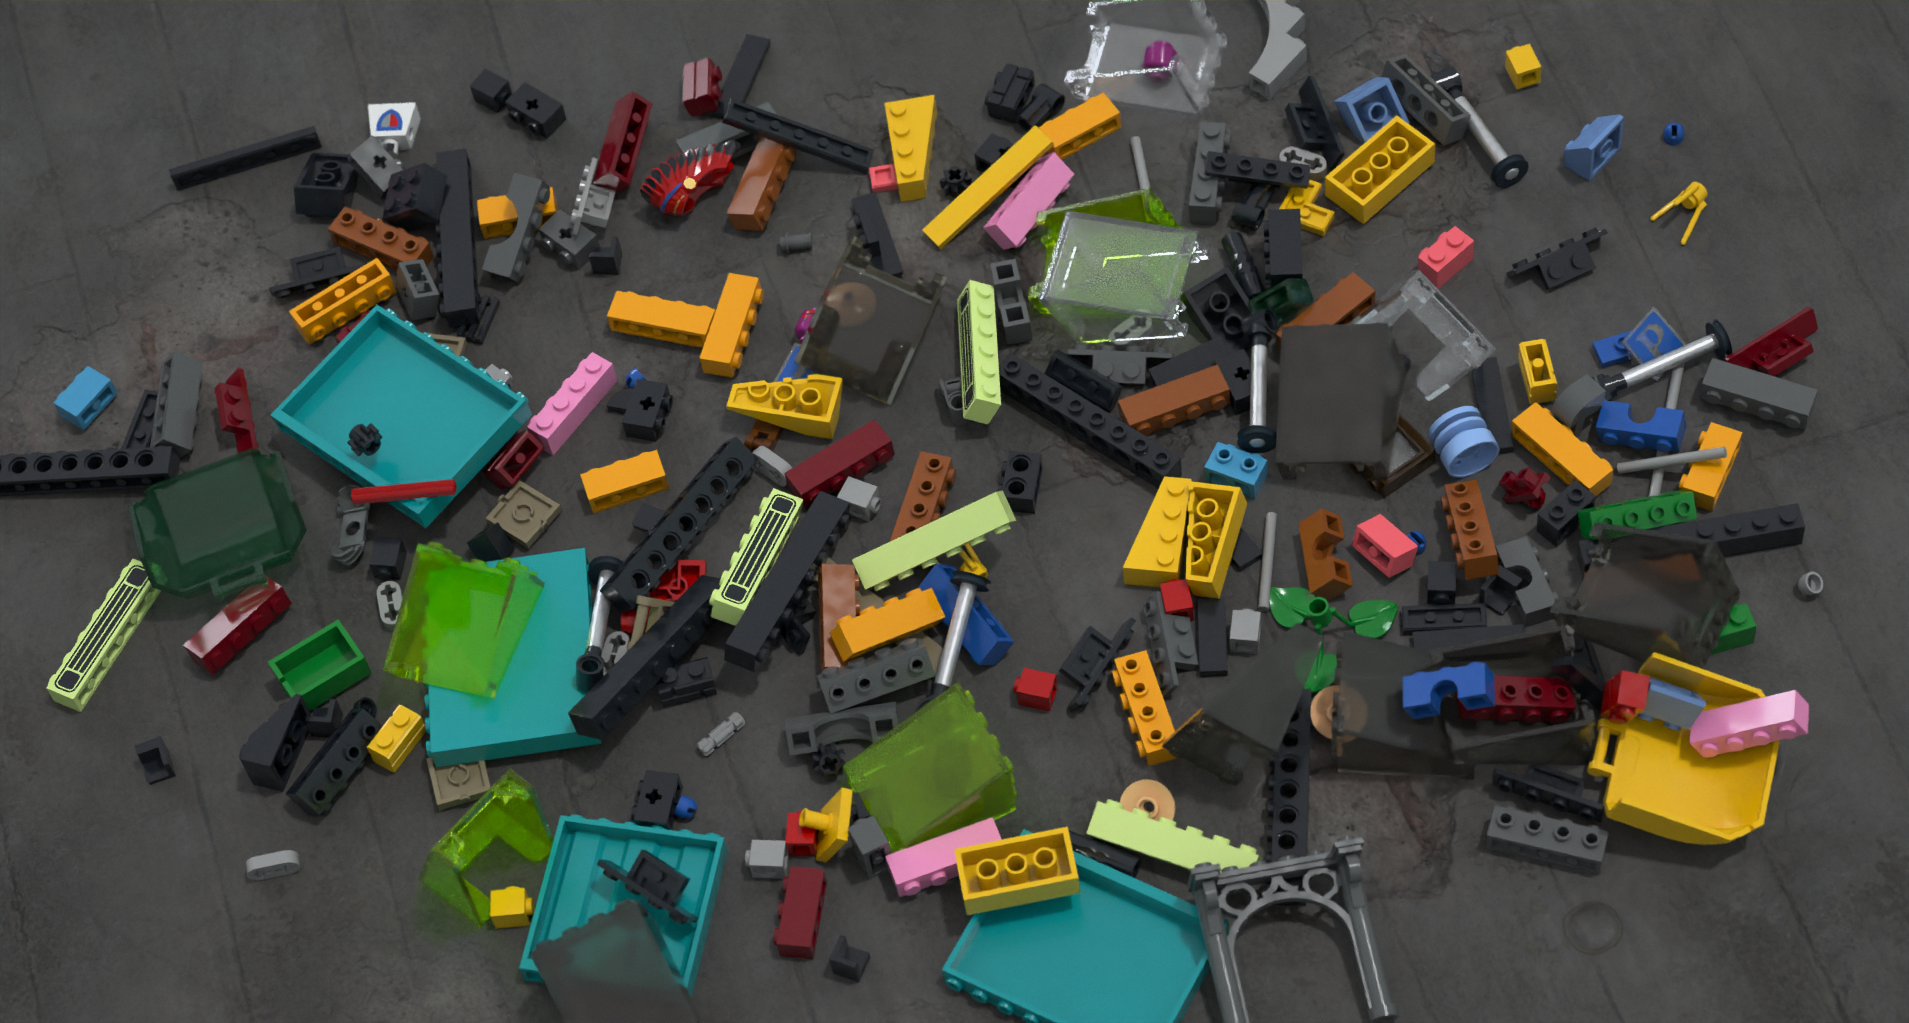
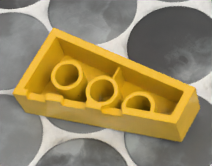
(911, 136)
(1212, 535)
(1162, 537)

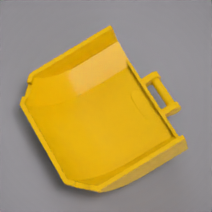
(1666, 783)

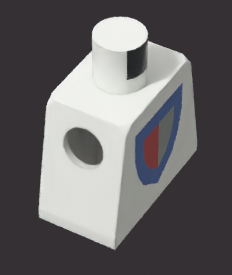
(394, 125)

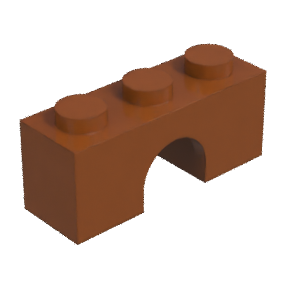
(1325, 573)

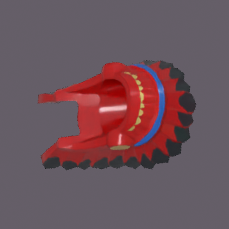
(687, 177)

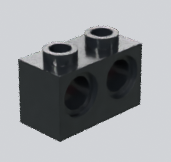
(1025, 482)
(1560, 516)

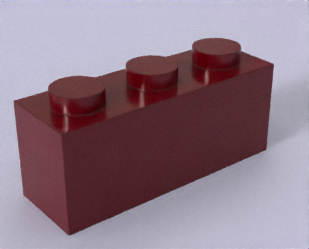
(800, 912)

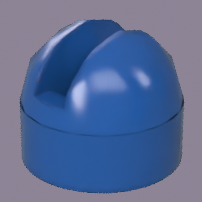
(1667, 134)
(632, 377)
(1421, 538)
(684, 806)

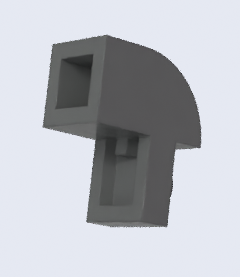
(1578, 402)

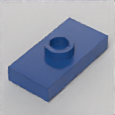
(1611, 350)

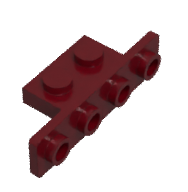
(1779, 346)
(235, 410)

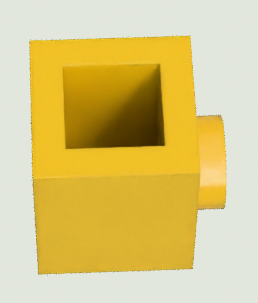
(1523, 66)
(511, 907)

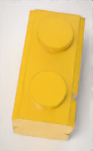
(1537, 371)
(397, 738)

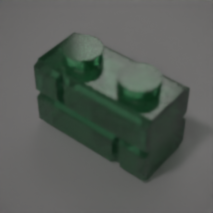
(1284, 298)

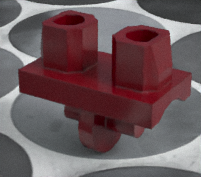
(1524, 487)

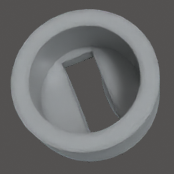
(1810, 583)

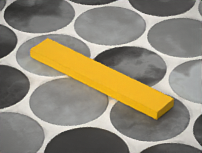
(987, 187)

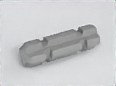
(720, 733)

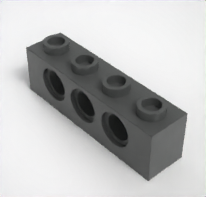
(1426, 100)

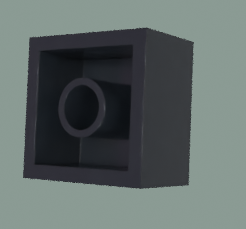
(414, 197)

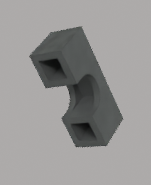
(1011, 301)
(1536, 599)

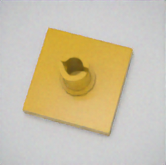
(831, 823)

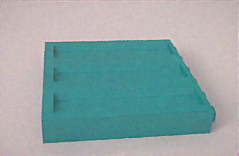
(578, 889)

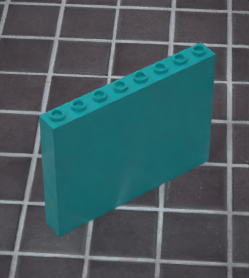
(429, 406)
(538, 685)
(1086, 956)

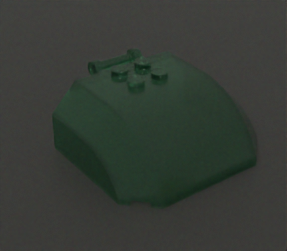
(218, 526)

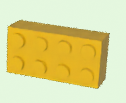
(1380, 169)
(1017, 871)

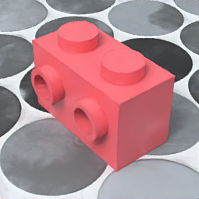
(1446, 256)
(1384, 545)

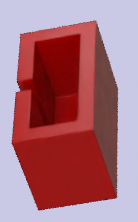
(1624, 697)

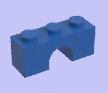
(1661, 433)
(1426, 690)

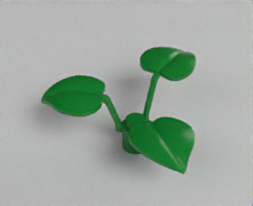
(1296, 604)

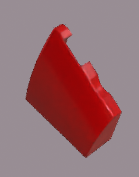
(679, 579)

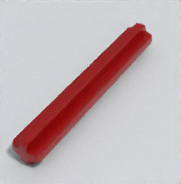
(403, 491)

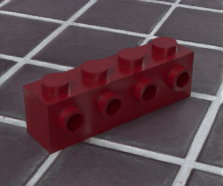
(622, 142)
(847, 457)
(237, 625)
(1526, 700)

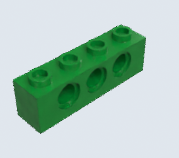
(1641, 512)

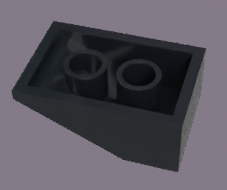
(325, 185)
(1218, 309)
(276, 745)

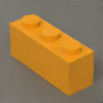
(1082, 126)
(499, 215)
(1709, 476)
(624, 481)

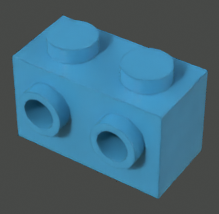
(85, 398)
(1236, 468)

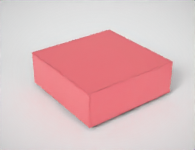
(883, 178)

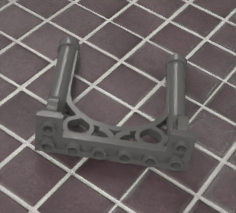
(1207, 880)

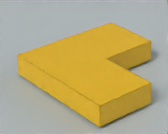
(1312, 217)

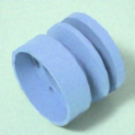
(1463, 441)

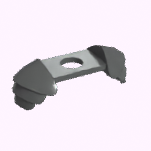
(350, 545)

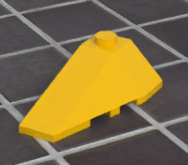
(799, 405)

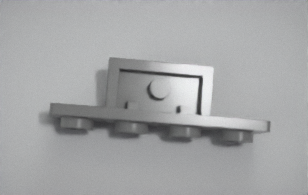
(592, 201)

